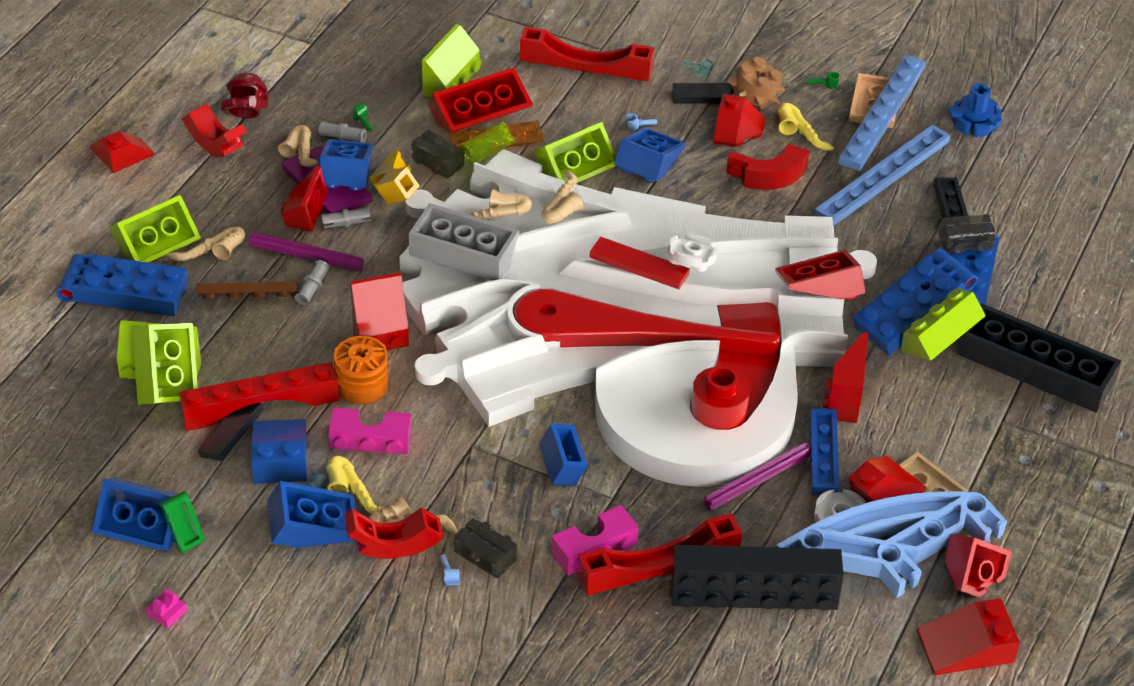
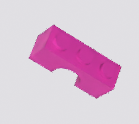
(389, 436)
(615, 532)

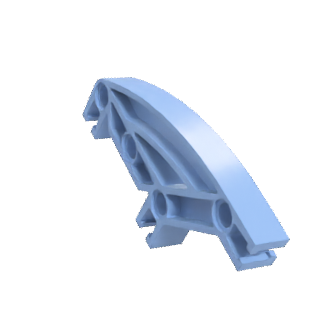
(911, 520)

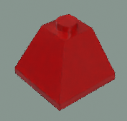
(305, 202)
(883, 479)

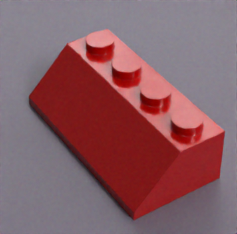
(479, 101)

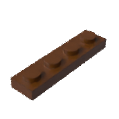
(236, 290)

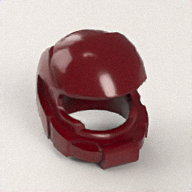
(247, 96)

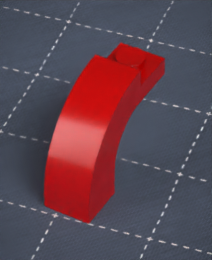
(211, 134)
(769, 173)
(394, 539)

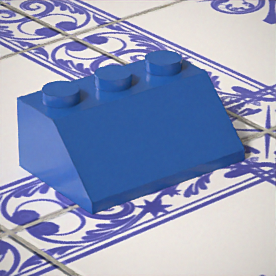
(133, 514)

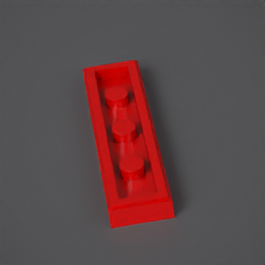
(639, 263)

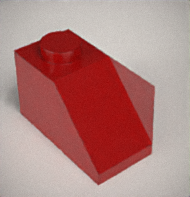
(737, 121)
(121, 150)
(975, 564)

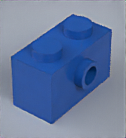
(563, 454)

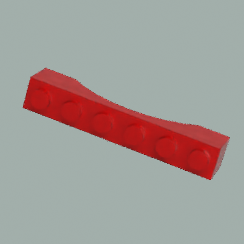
(544, 48)
(209, 404)
(611, 569)

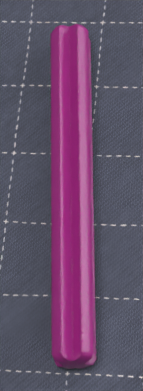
(306, 251)
(757, 476)

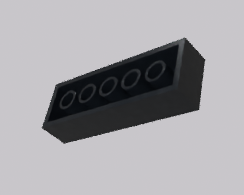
(1040, 358)
(756, 577)

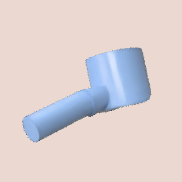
(633, 122)
(451, 576)

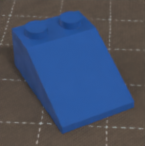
(648, 154)
(346, 163)
(279, 451)
(308, 515)

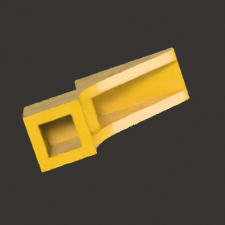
(394, 179)

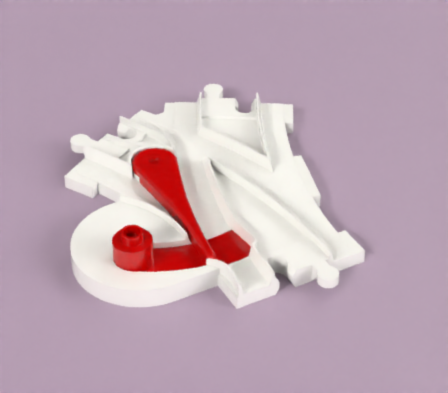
(646, 346)

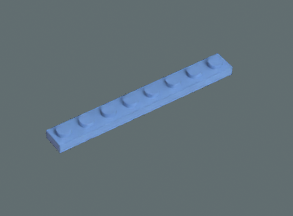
(882, 113)
(883, 174)

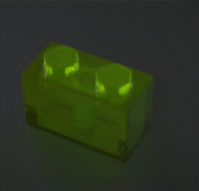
(487, 143)

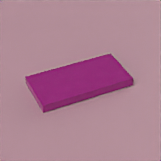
(337, 198)

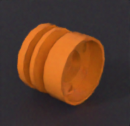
(361, 369)

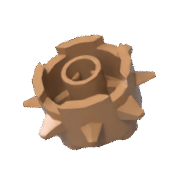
(757, 82)

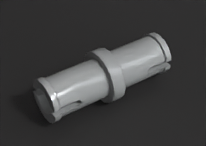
(342, 132)
(346, 218)
(311, 282)

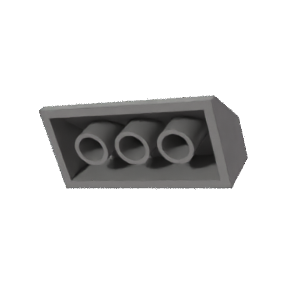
(463, 242)

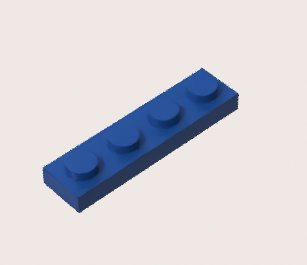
(824, 451)

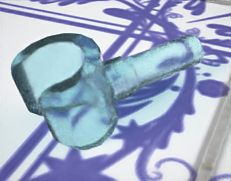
(704, 67)
(318, 481)

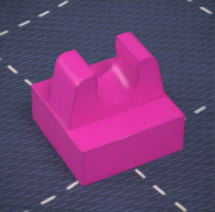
(166, 608)

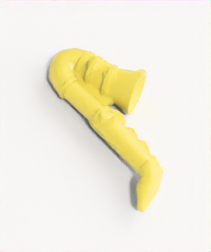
(791, 120)
(341, 475)

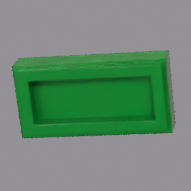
(182, 522)

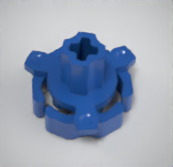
(975, 109)

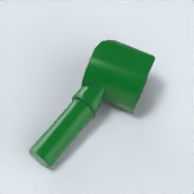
(830, 82)
(360, 114)

